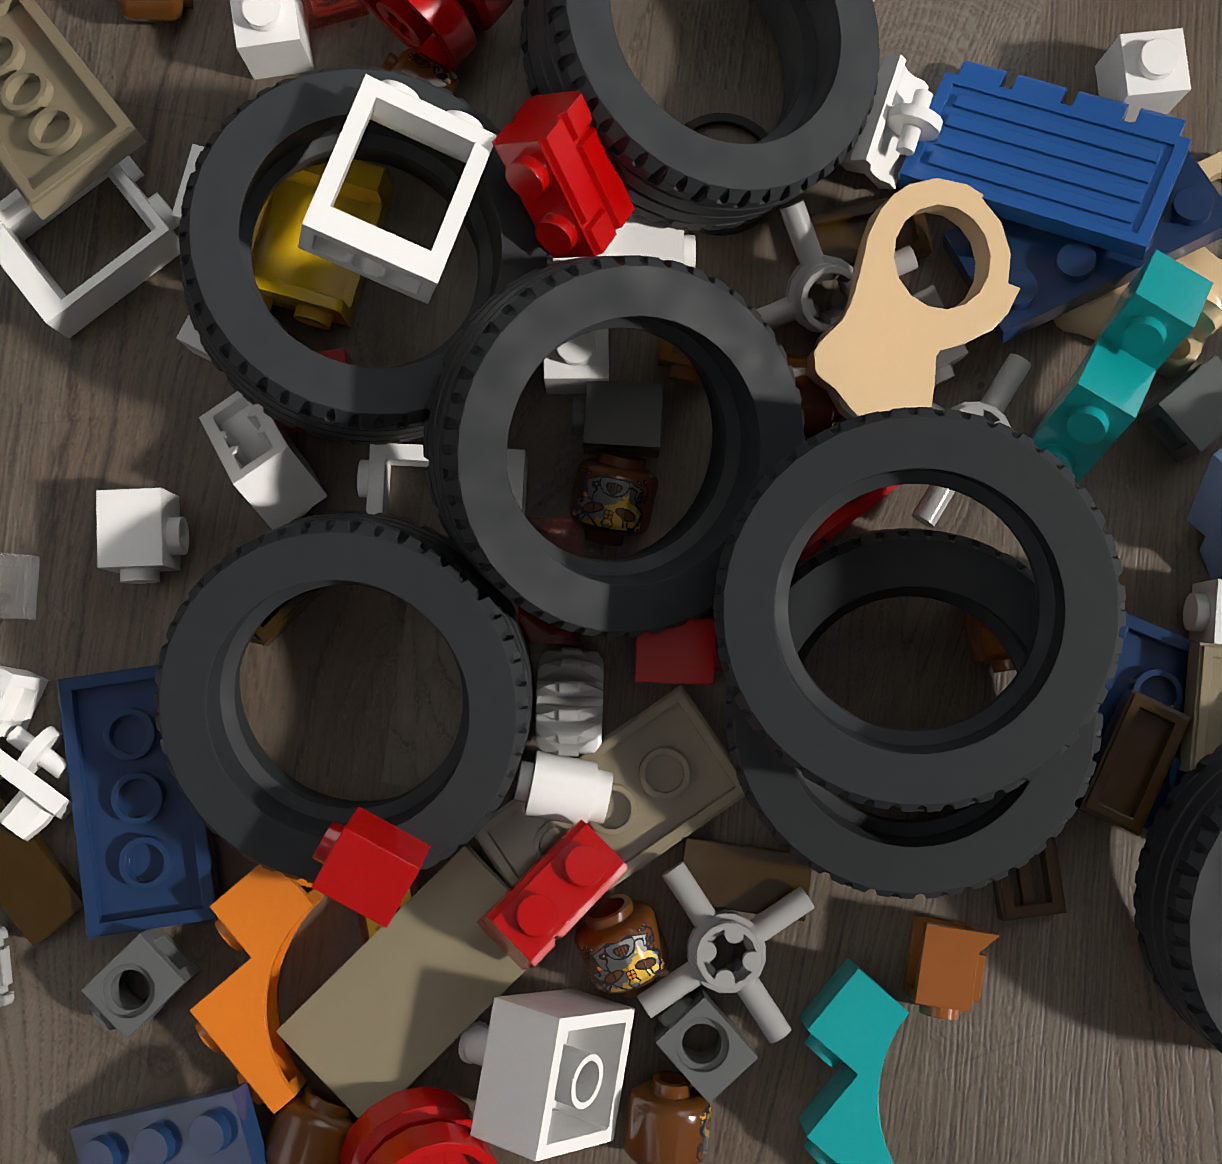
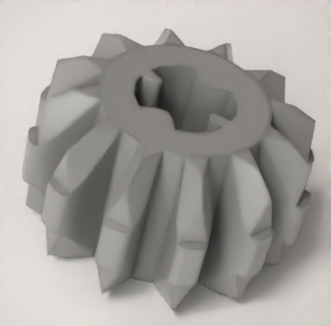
(569, 701)

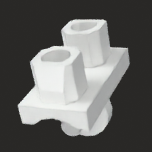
(894, 125)
(36, 801)

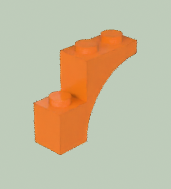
(244, 1009)

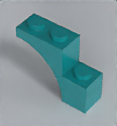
(1119, 367)
(851, 1023)

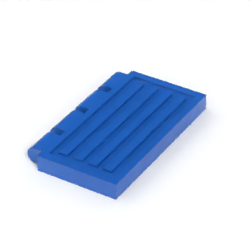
(1051, 162)

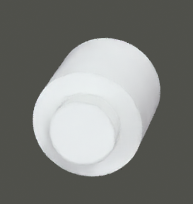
(564, 788)

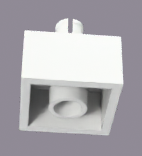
(548, 1071)

